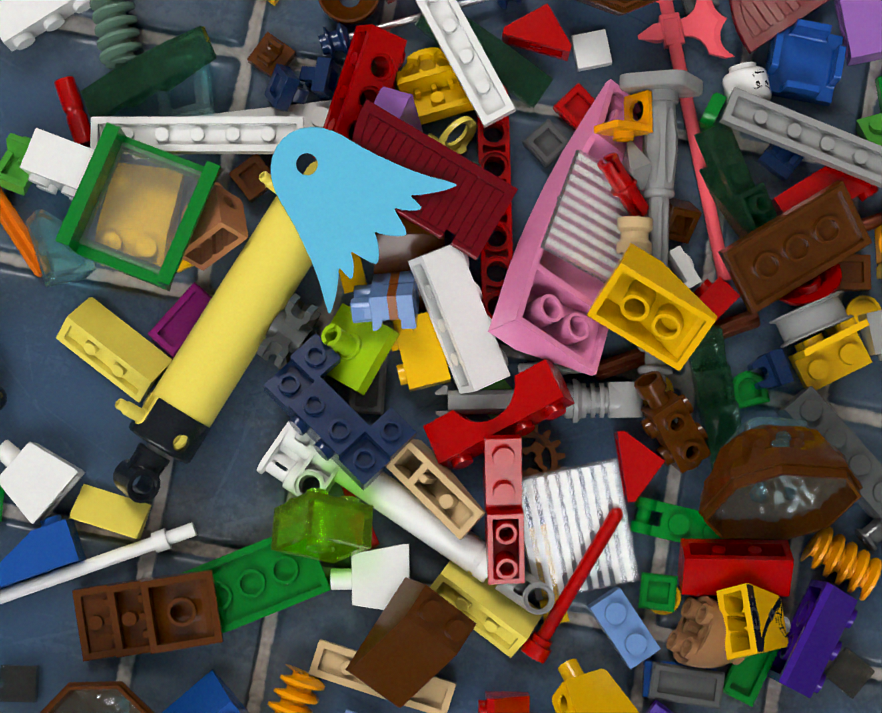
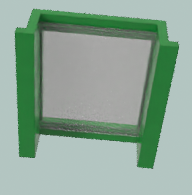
(136, 208)

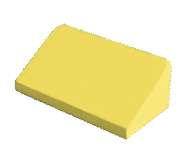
(110, 511)

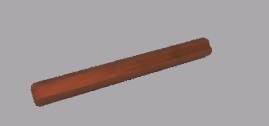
(635, 358)

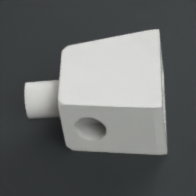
(36, 478)
(374, 575)

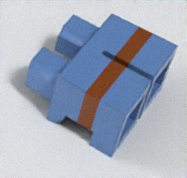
(387, 298)

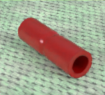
(73, 108)

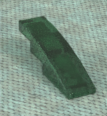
(514, 71)
(149, 72)
(714, 391)

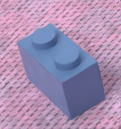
(623, 627)

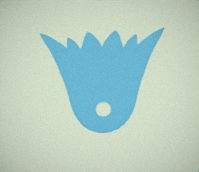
(343, 200)

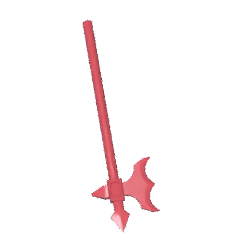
(704, 25)

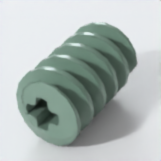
(114, 31)

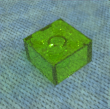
(322, 526)

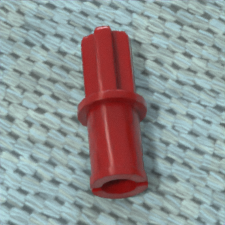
(623, 185)

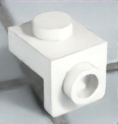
(683, 267)

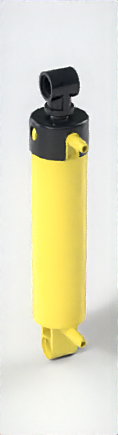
(215, 352)

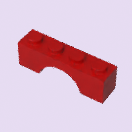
(537, 396)

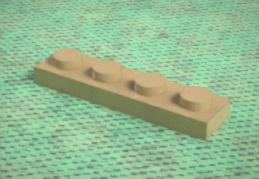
(332, 660)

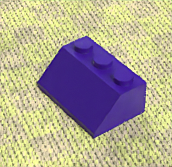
(813, 637)

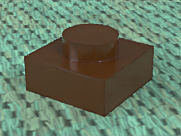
(247, 177)
(856, 273)

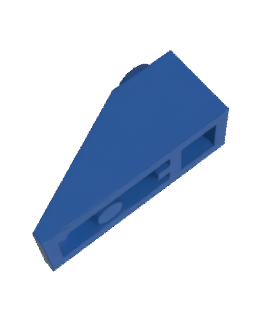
(42, 551)

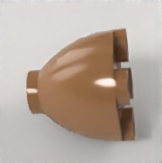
(700, 635)

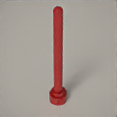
(539, 643)

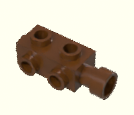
(680, 442)

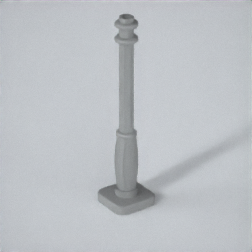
(661, 150)

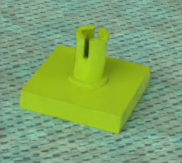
(359, 347)

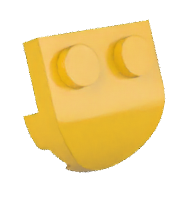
(433, 85)

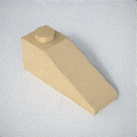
(436, 487)

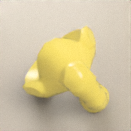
(460, 143)

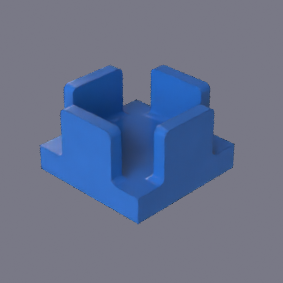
(805, 62)

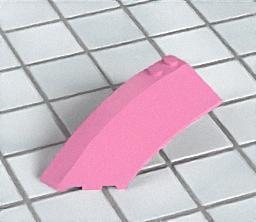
(542, 296)

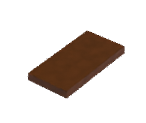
(795, 247)

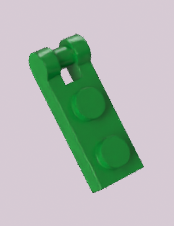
(674, 521)

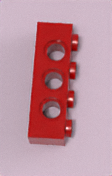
(356, 76)

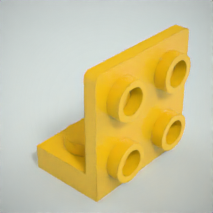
(831, 358)

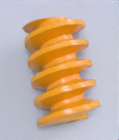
(844, 561)
(297, 692)

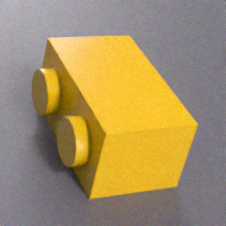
(421, 355)

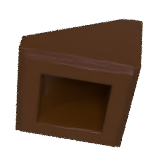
(682, 220)

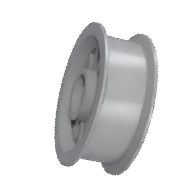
(811, 319)

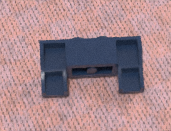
(329, 421)

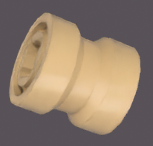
(635, 231)

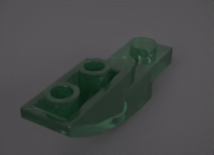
(730, 182)

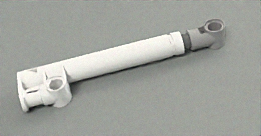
(395, 503)

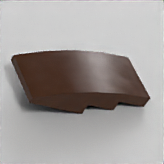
(148, 615)

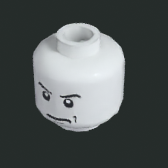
(747, 78)

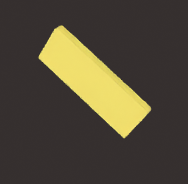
(113, 348)
(496, 616)

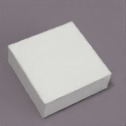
(591, 50)

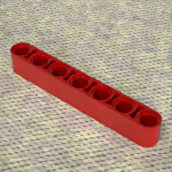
(491, 255)

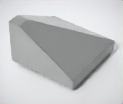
(636, 164)

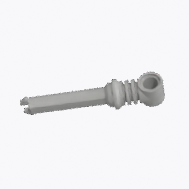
(615, 400)

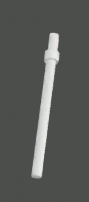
(159, 541)

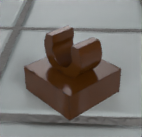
(269, 53)

